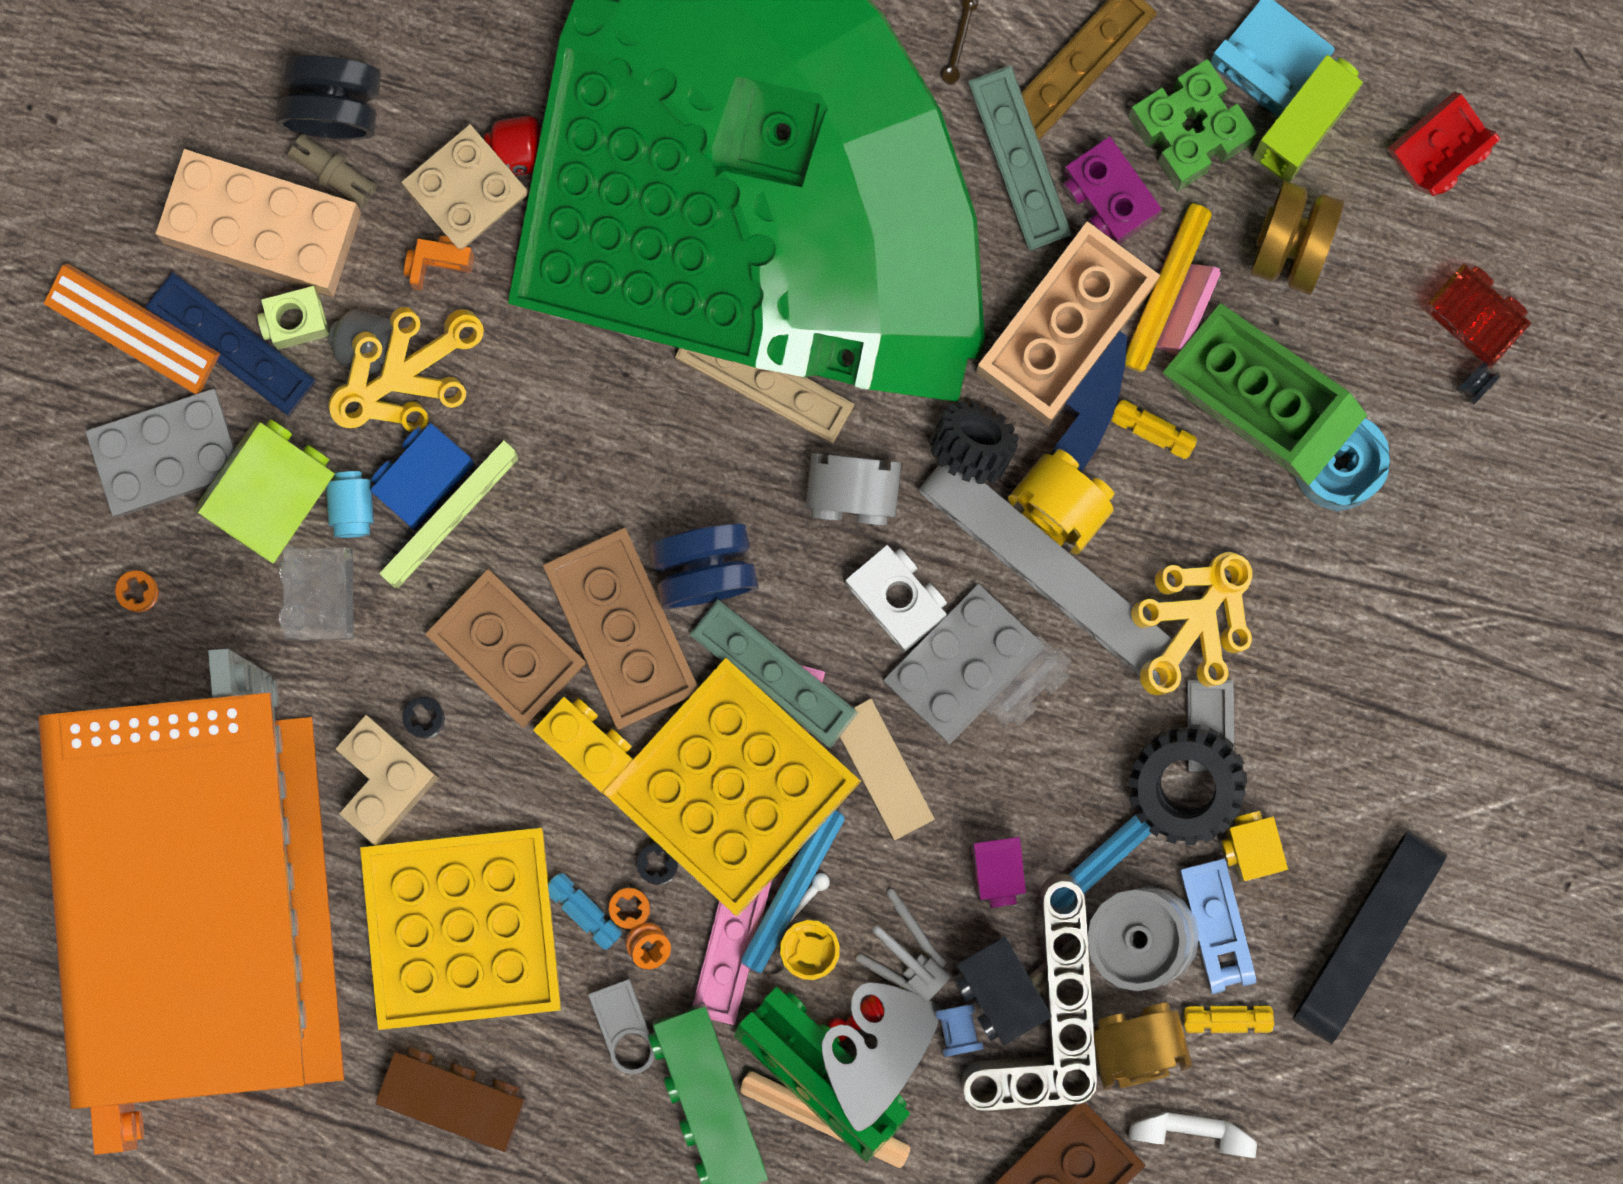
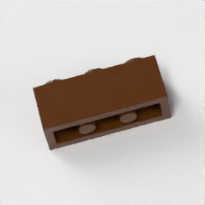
(452, 1099)

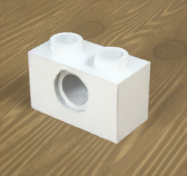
(904, 624)

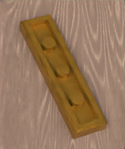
(1084, 60)

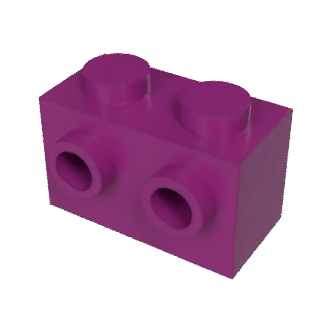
(1110, 191)

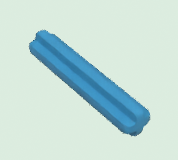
(1103, 860)

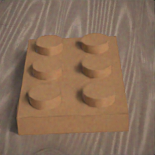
(506, 649)

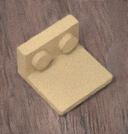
(464, 187)

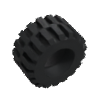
(1179, 822)

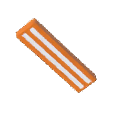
(131, 328)

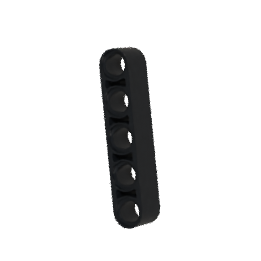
(1369, 937)

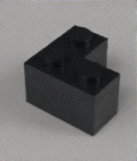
(1002, 991)

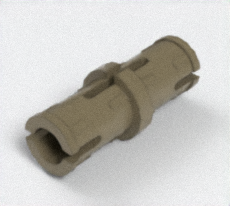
(332, 170)

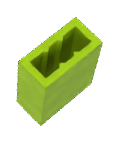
(1308, 118)
(265, 489)

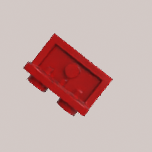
(1443, 146)

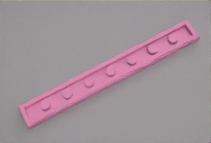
(722, 972)

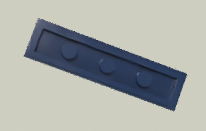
(239, 348)

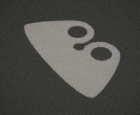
(879, 1074)

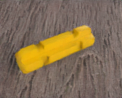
(1154, 429)
(1228, 1019)

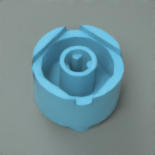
(1367, 473)

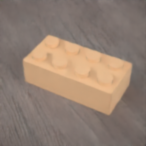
(258, 222)
(1067, 323)

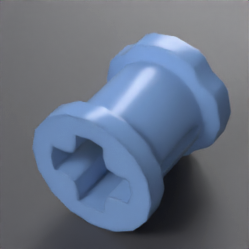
(959, 1030)

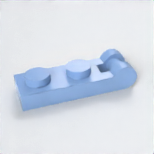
(1218, 924)

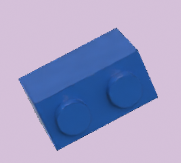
(421, 475)

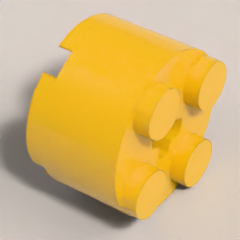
(1063, 500)

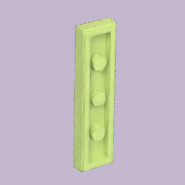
(450, 515)

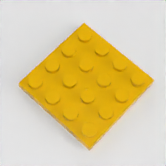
(732, 787)
(460, 928)

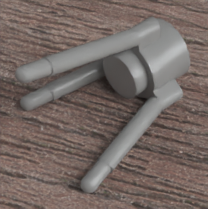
(923, 974)

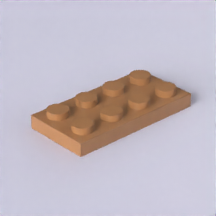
(621, 629)

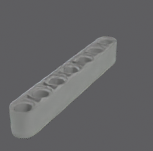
(1045, 567)

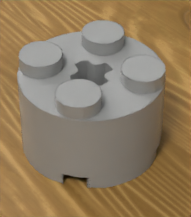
(852, 487)

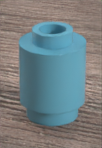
(350, 505)

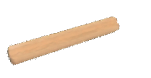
(784, 1101)

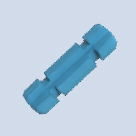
(583, 911)

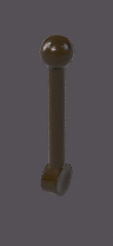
(951, 74)

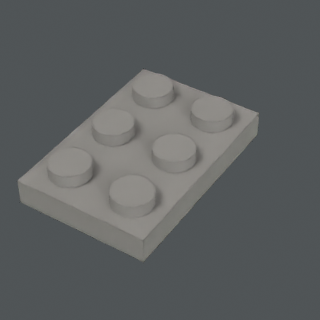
(161, 452)
(964, 664)

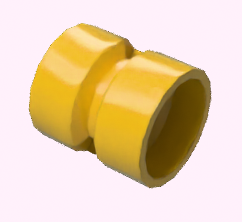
(809, 950)

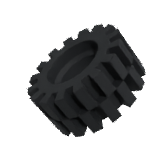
(974, 442)

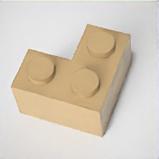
(394, 781)

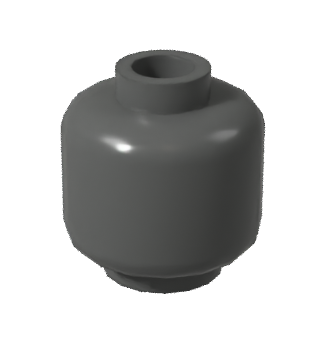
(352, 324)

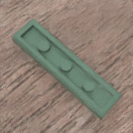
(1020, 158)
(775, 673)

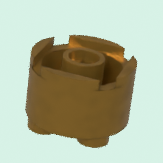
(1140, 1047)

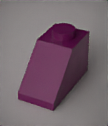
(999, 871)

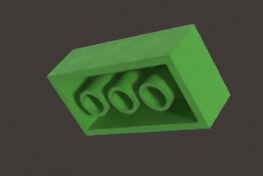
(1265, 394)

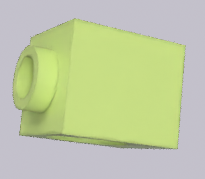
(312, 325)

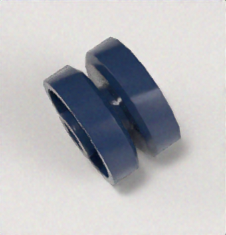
(702, 559)

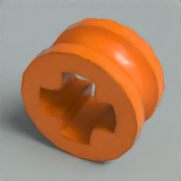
(123, 586)
(629, 894)
(654, 957)

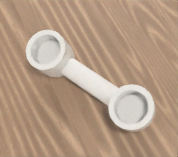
(1154, 1128)

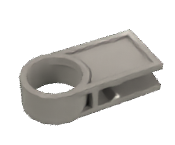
(620, 1015)

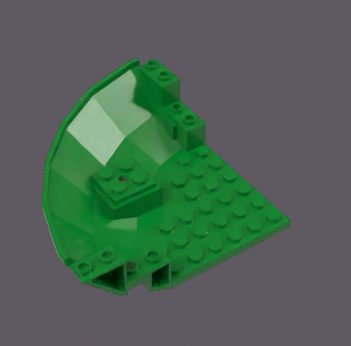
(697, 228)

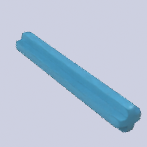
(790, 894)

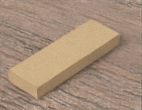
(885, 772)

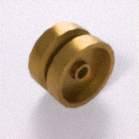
(1294, 237)

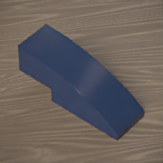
(1094, 403)

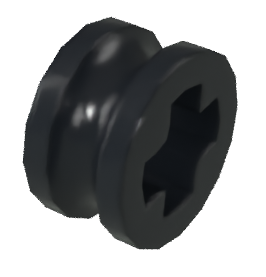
(1479, 382)
(418, 731)
(643, 864)

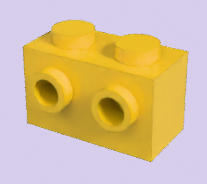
(583, 745)

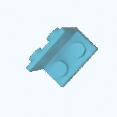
(1271, 56)

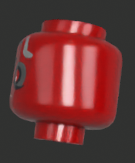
(516, 142)

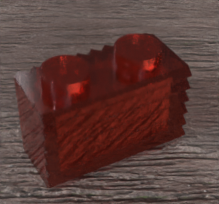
(1478, 314)

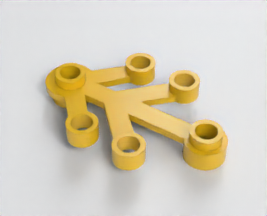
(400, 373)
(1199, 619)

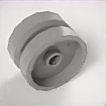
(1115, 938)

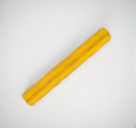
(1167, 287)

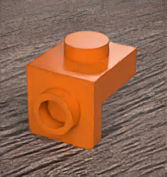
(437, 254)

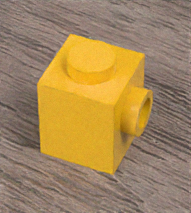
(1254, 847)

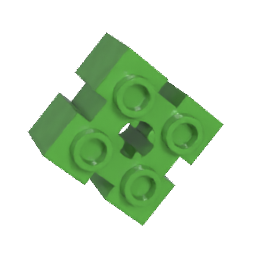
(1197, 97)

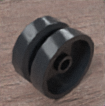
(328, 97)

